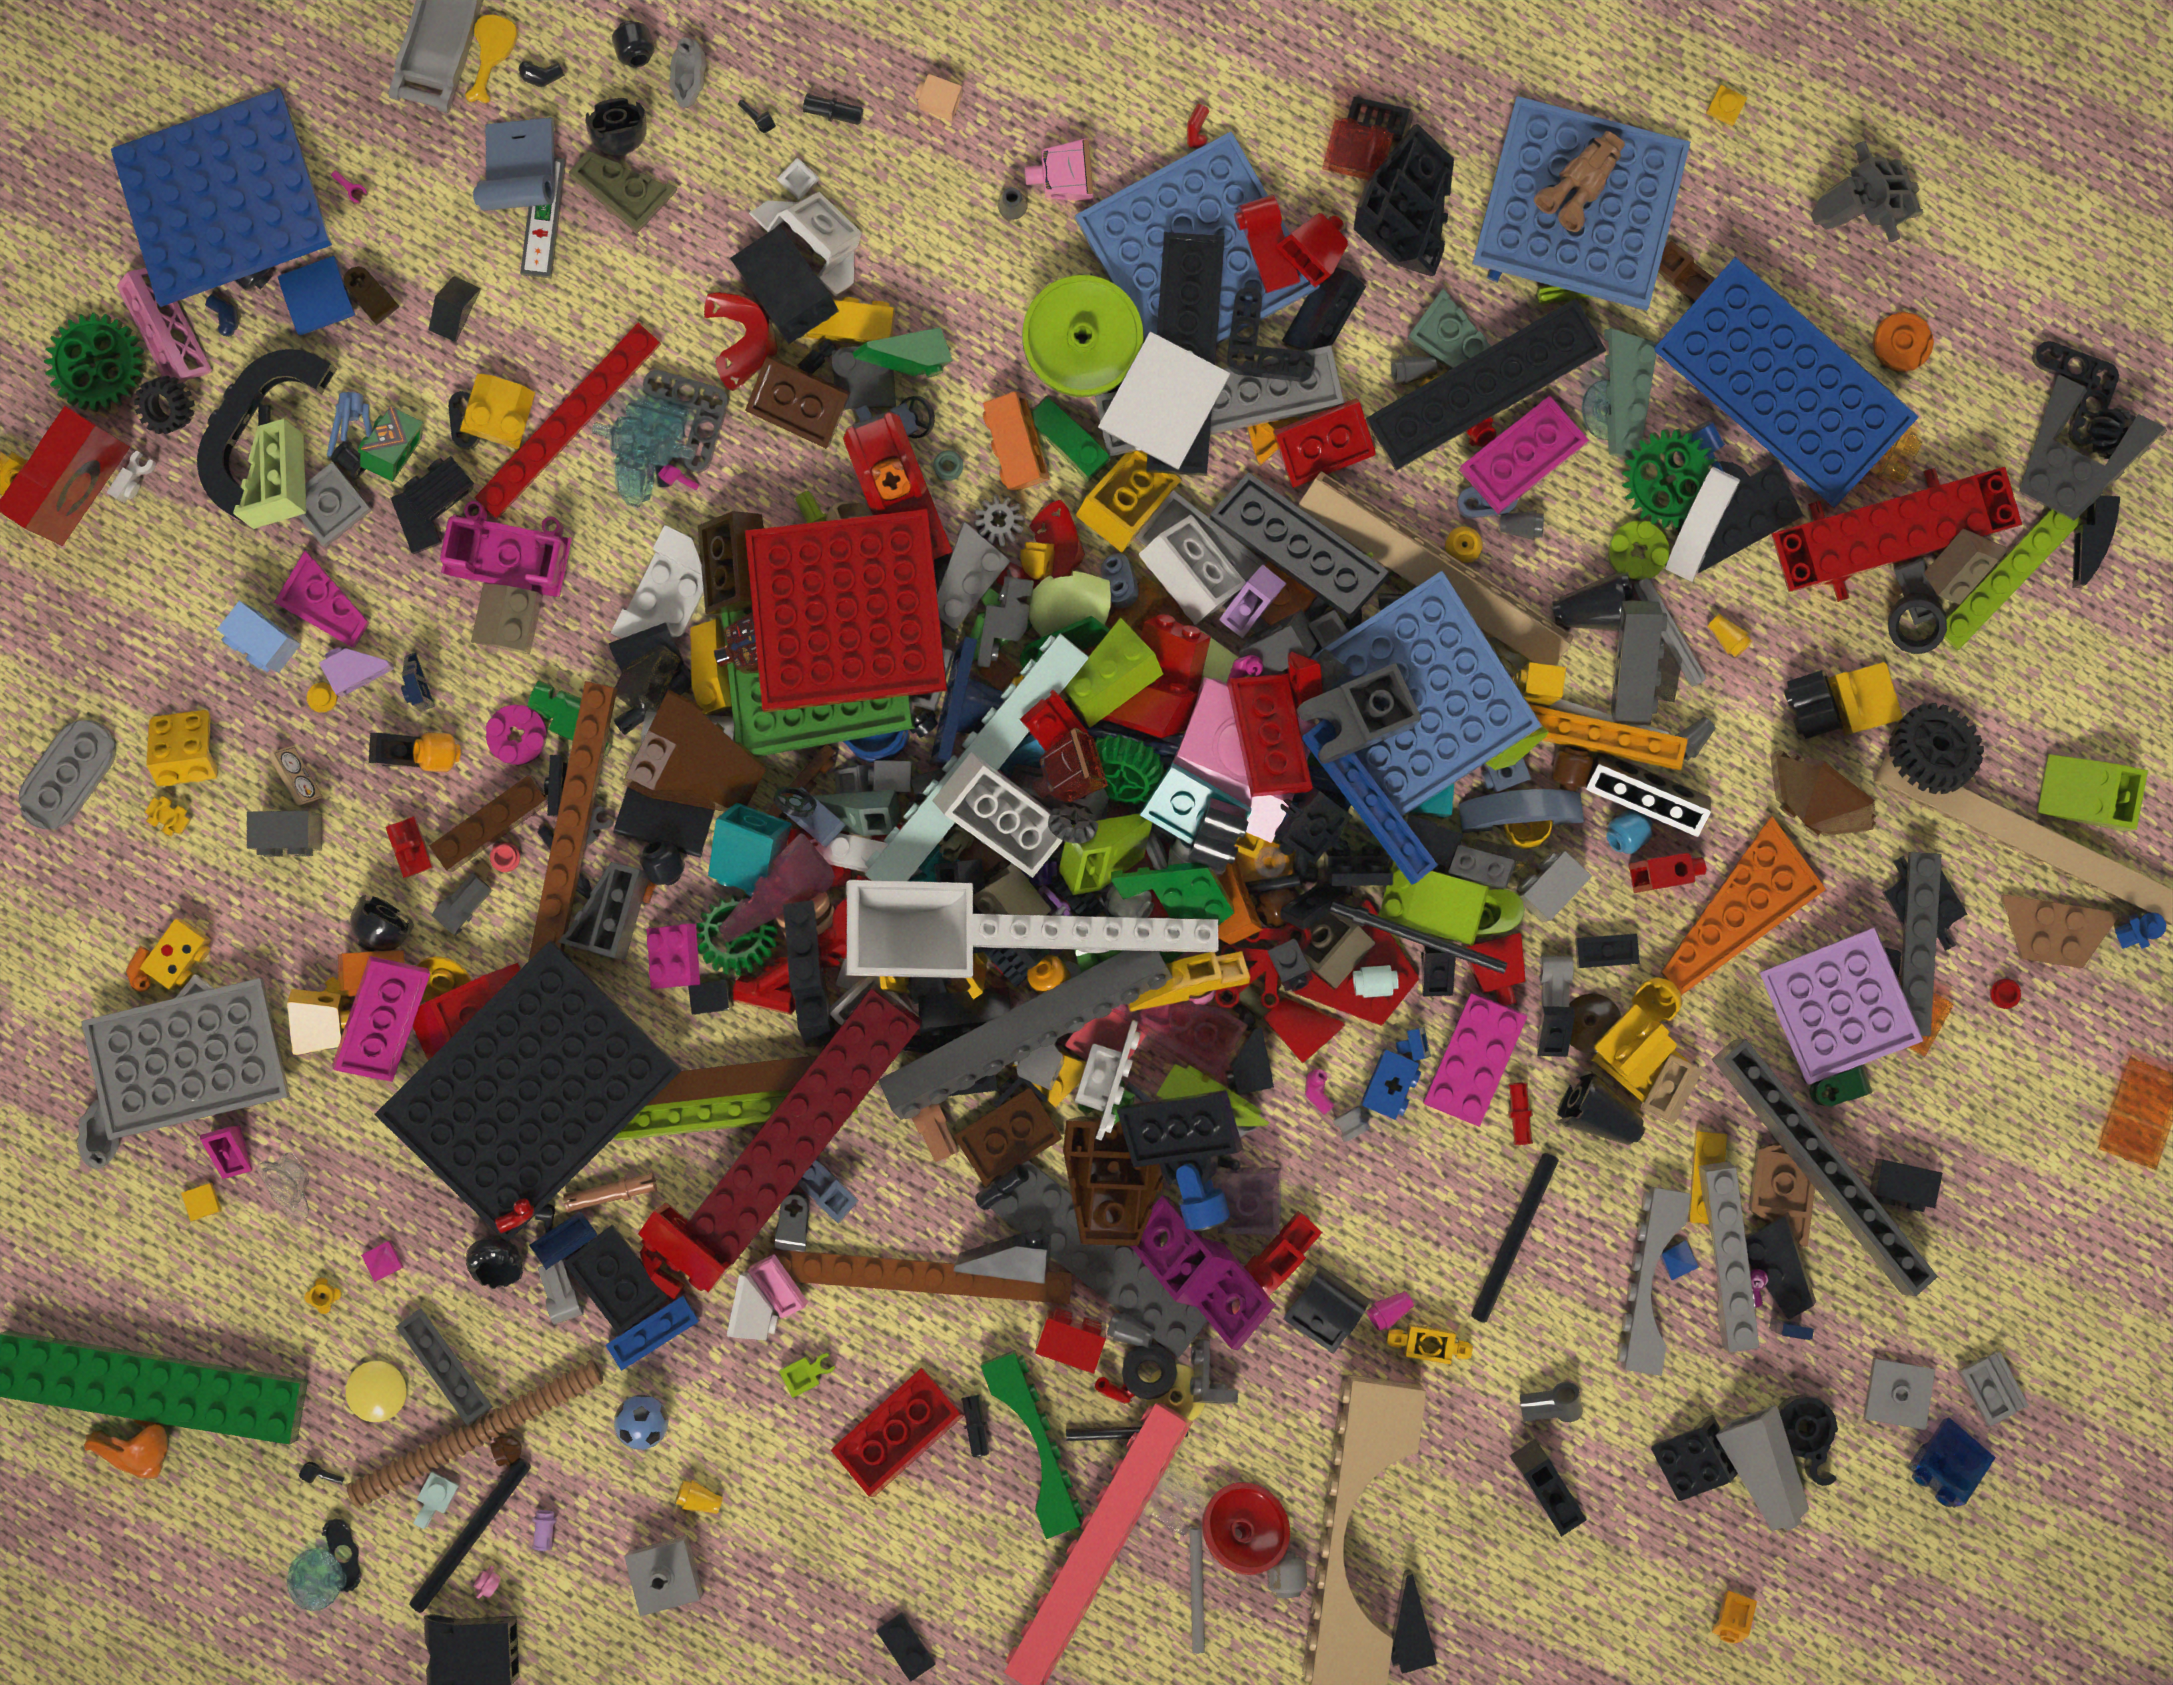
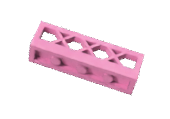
(152, 326)

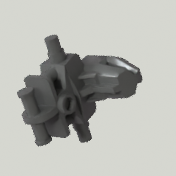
(1875, 189)

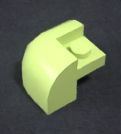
(1068, 600)

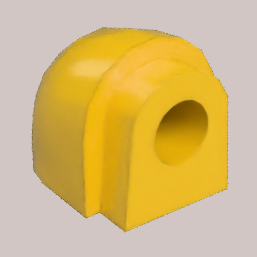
(1037, 559)

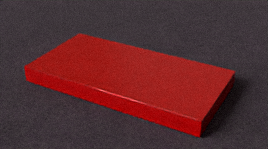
(1269, 735)

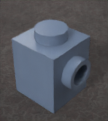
(1505, 777)

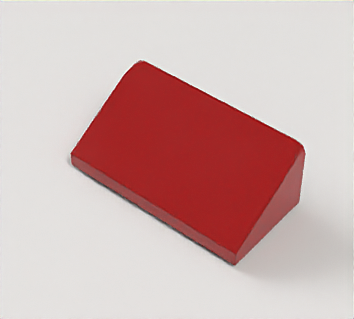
(1304, 678)

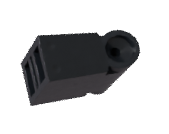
(471, 1650)

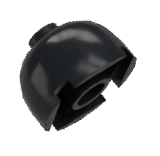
(617, 126)
(378, 925)

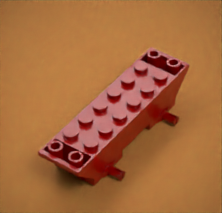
(1893, 530)

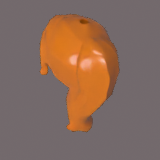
(139, 1455)

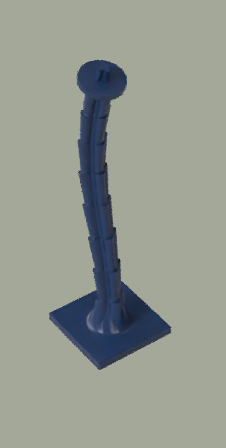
(970, 700)

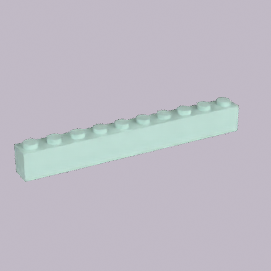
(993, 745)

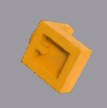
(1735, 1618)

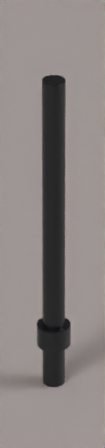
(1362, 916)

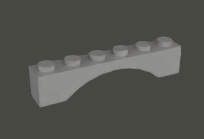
(1664, 1217)
(1727, 1231)

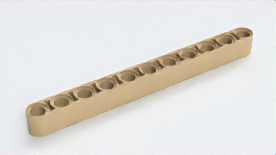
(2037, 843)

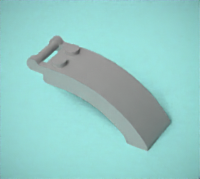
(435, 50)

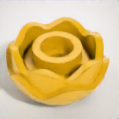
(1454, 546)

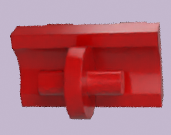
(409, 847)

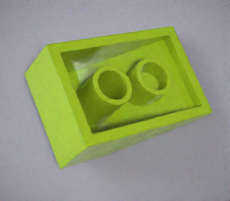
(1436, 905)

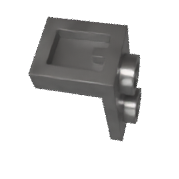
(1481, 867)
(1200, 1382)

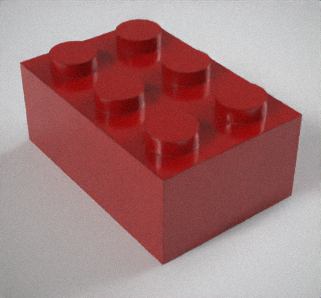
(1071, 1340)

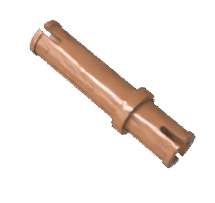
(621, 1189)

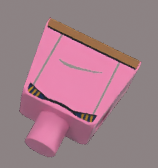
(1064, 172)

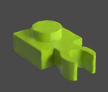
(803, 1375)

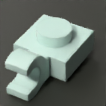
(435, 1495)

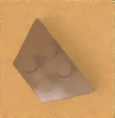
(2056, 930)
(1781, 1188)

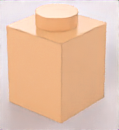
(939, 96)

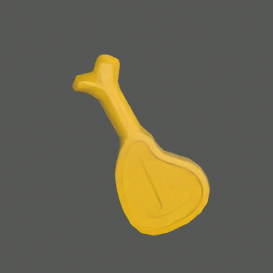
(497, 40)

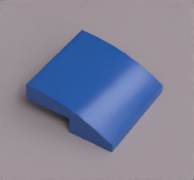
(316, 295)

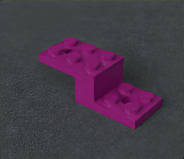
(1202, 1274)

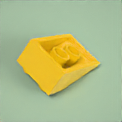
(1126, 499)

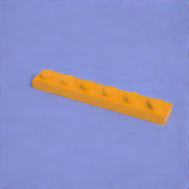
(1612, 738)

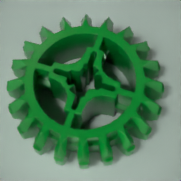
(1129, 769)
(757, 942)

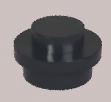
(924, 723)

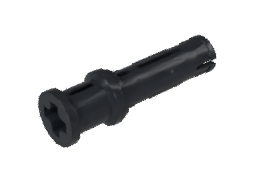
(631, 718)

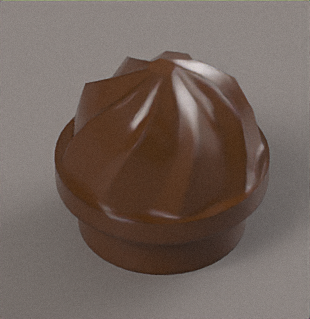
(506, 1450)

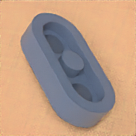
(1483, 508)
(1121, 576)

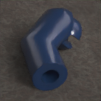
(226, 314)

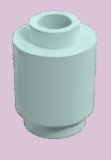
(1375, 981)

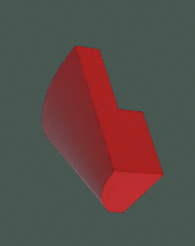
(1301, 1027)

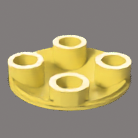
(376, 1391)

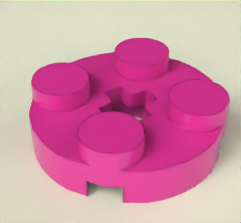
(532, 742)

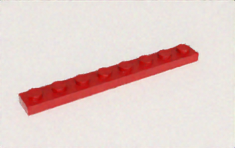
(567, 420)

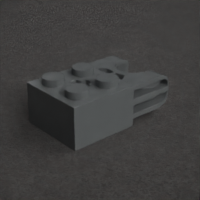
(1355, 717)

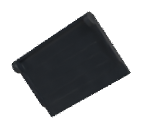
(658, 819)

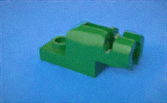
(562, 709)

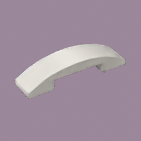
(1701, 524)

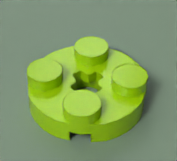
(1643, 534)

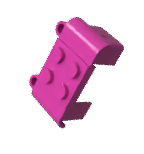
(505, 553)

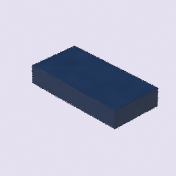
(563, 1240)
(1791, 1329)

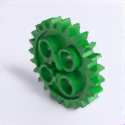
(89, 336)
(1646, 489)

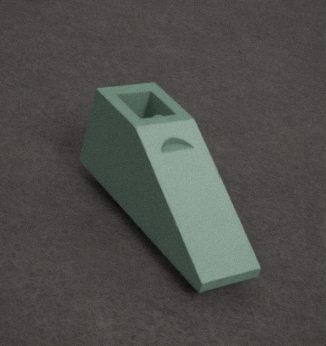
(864, 811)

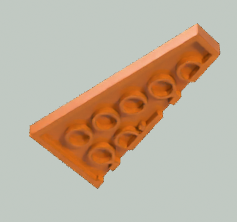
(1755, 897)

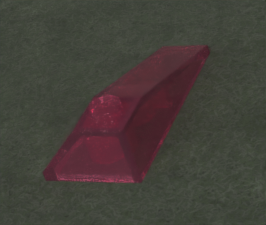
(1191, 1032)

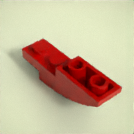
(1282, 1255)

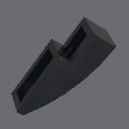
(2094, 539)

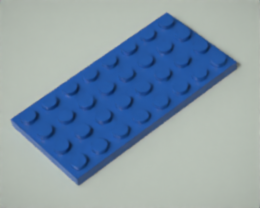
(1785, 382)

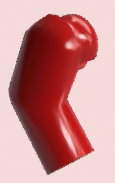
(1194, 125)

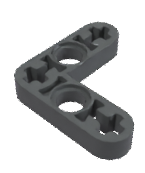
(703, 412)

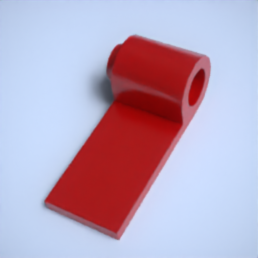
(1263, 231)

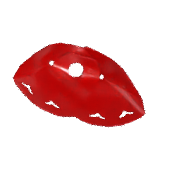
(752, 348)
(1060, 532)

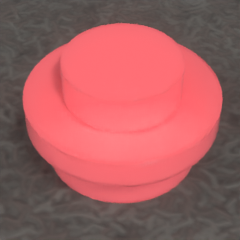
(505, 857)

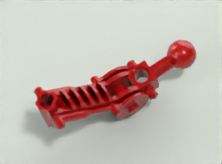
(772, 988)

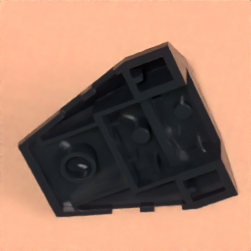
(1405, 202)

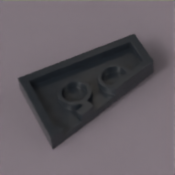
(1777, 1254)

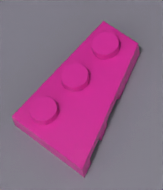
(321, 602)

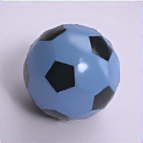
(641, 1422)

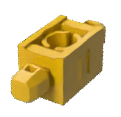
(1460, 1349)

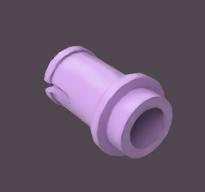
(543, 1530)

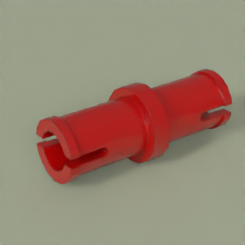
(1520, 1113)

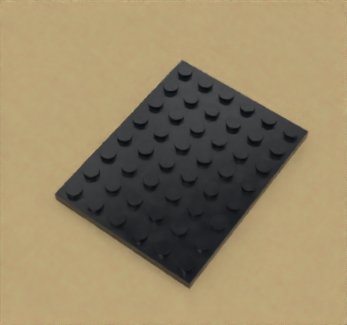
(528, 1089)

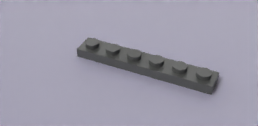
(1920, 935)

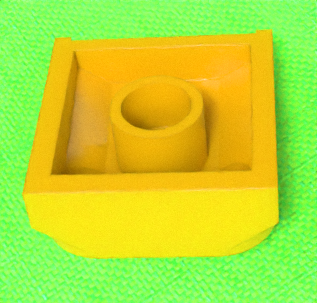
(497, 410)

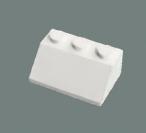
(1192, 569)

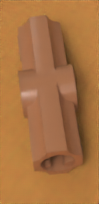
(933, 1127)

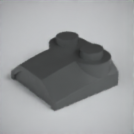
(867, 382)

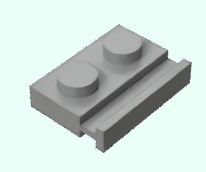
(1993, 1388)

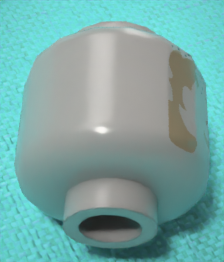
(1288, 1576)

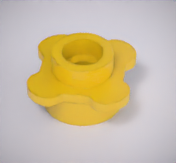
(313, 1296)

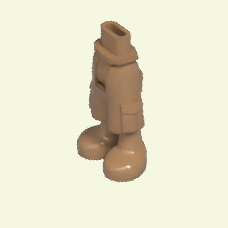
(1584, 174)

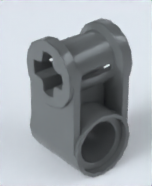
(792, 1228)

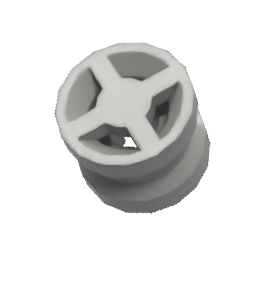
(1351, 1124)

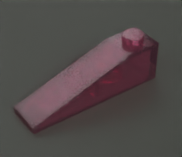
(797, 878)

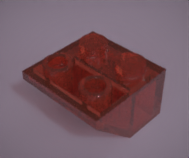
(1356, 148)

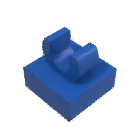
(1416, 1044)

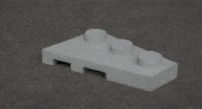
(968, 575)

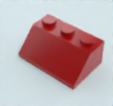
(1157, 709)
(683, 1251)

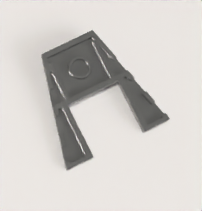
(2067, 478)

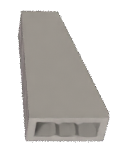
(1766, 1466)

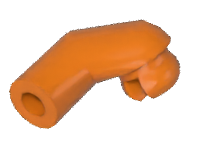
(138, 979)

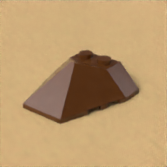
(692, 760)
(1820, 796)
(1106, 1190)

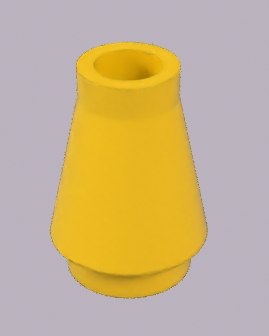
(1730, 636)
(697, 1498)

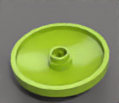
(1087, 308)

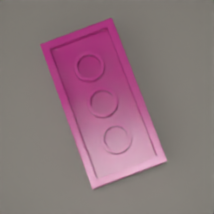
(1523, 455)
(381, 1019)
(1475, 1059)

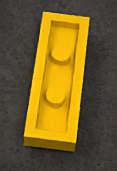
(1708, 1149)

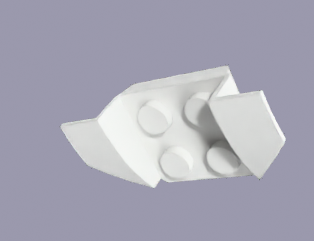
(823, 229)
(668, 589)

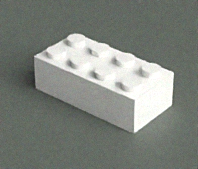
(998, 814)

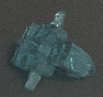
(642, 442)

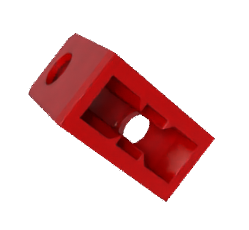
(1315, 247)
(1665, 872)
(1508, 950)

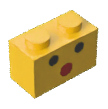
(176, 955)

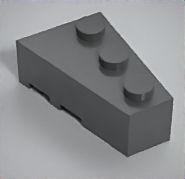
(610, 913)

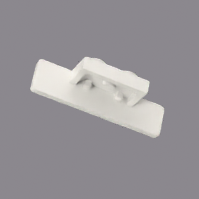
(1102, 1078)

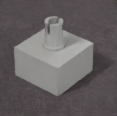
(663, 1575)

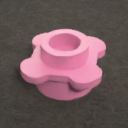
(486, 1583)

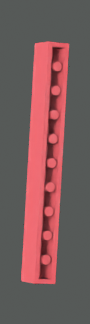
(1098, 1545)

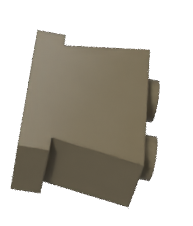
(1010, 895)

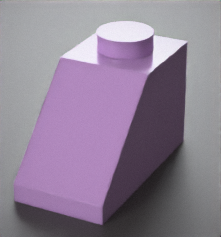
(1252, 601)
(351, 669)

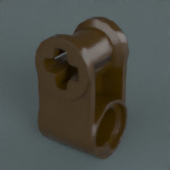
(372, 297)

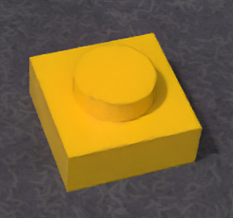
(1726, 105)

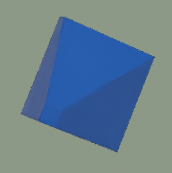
(1678, 1260)

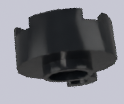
(1819, 1437)

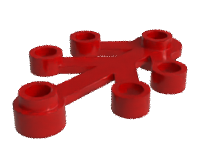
(1264, 963)

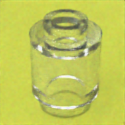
(1271, 852)

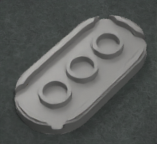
(67, 774)

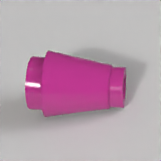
(1389, 1310)

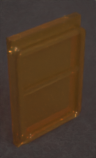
(2139, 1115)

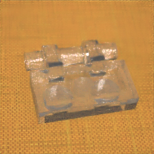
(1183, 1493)

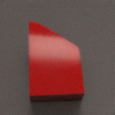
(652, 1263)

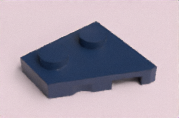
(415, 685)

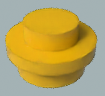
(321, 697)

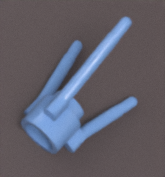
(348, 409)

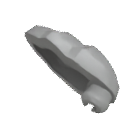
(687, 72)
(93, 1138)

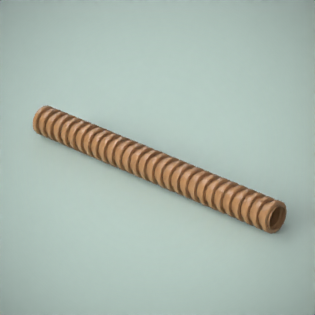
(474, 1434)

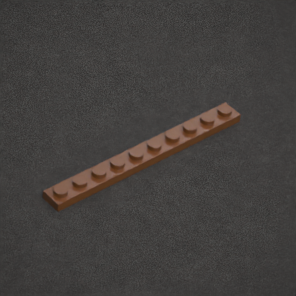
(574, 815)
(916, 1277)

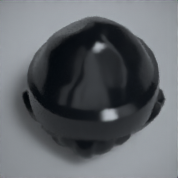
(494, 1262)

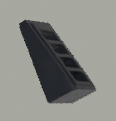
(1395, 111)

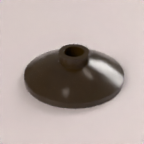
(1606, 1015)

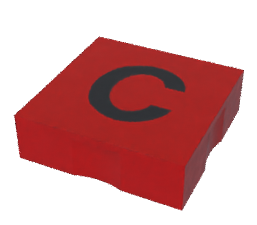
(62, 477)

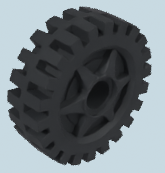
(1936, 748)

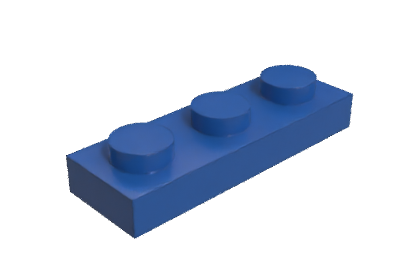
(652, 1332)

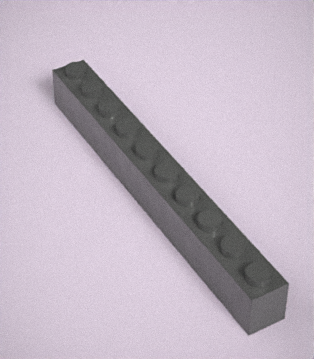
(1023, 1030)
(1824, 1167)

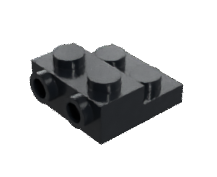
(1358, 867)

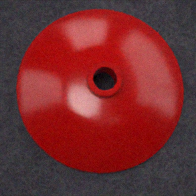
(1260, 1520)

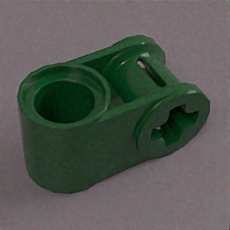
(1844, 1086)

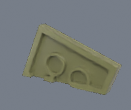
(625, 193)

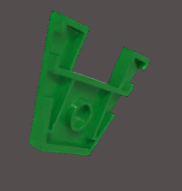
(1183, 890)

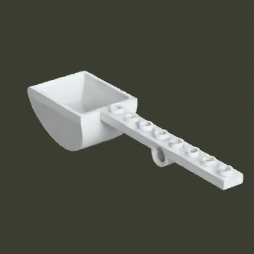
(933, 930)

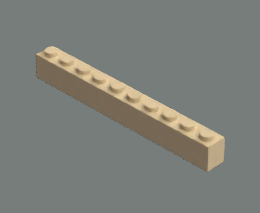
(1418, 560)

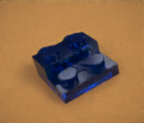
(1951, 1464)

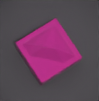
(382, 1261)

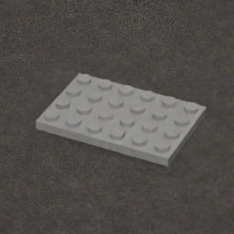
(185, 1058)

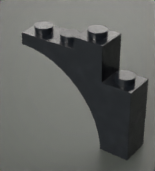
(807, 974)

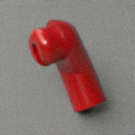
(522, 1213)
(1112, 1391)

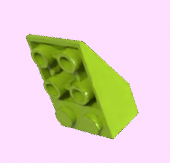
(2092, 792)
(1115, 847)
(1193, 1082)

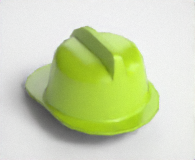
(1501, 912)

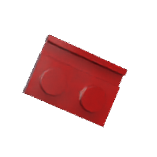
(1050, 721)

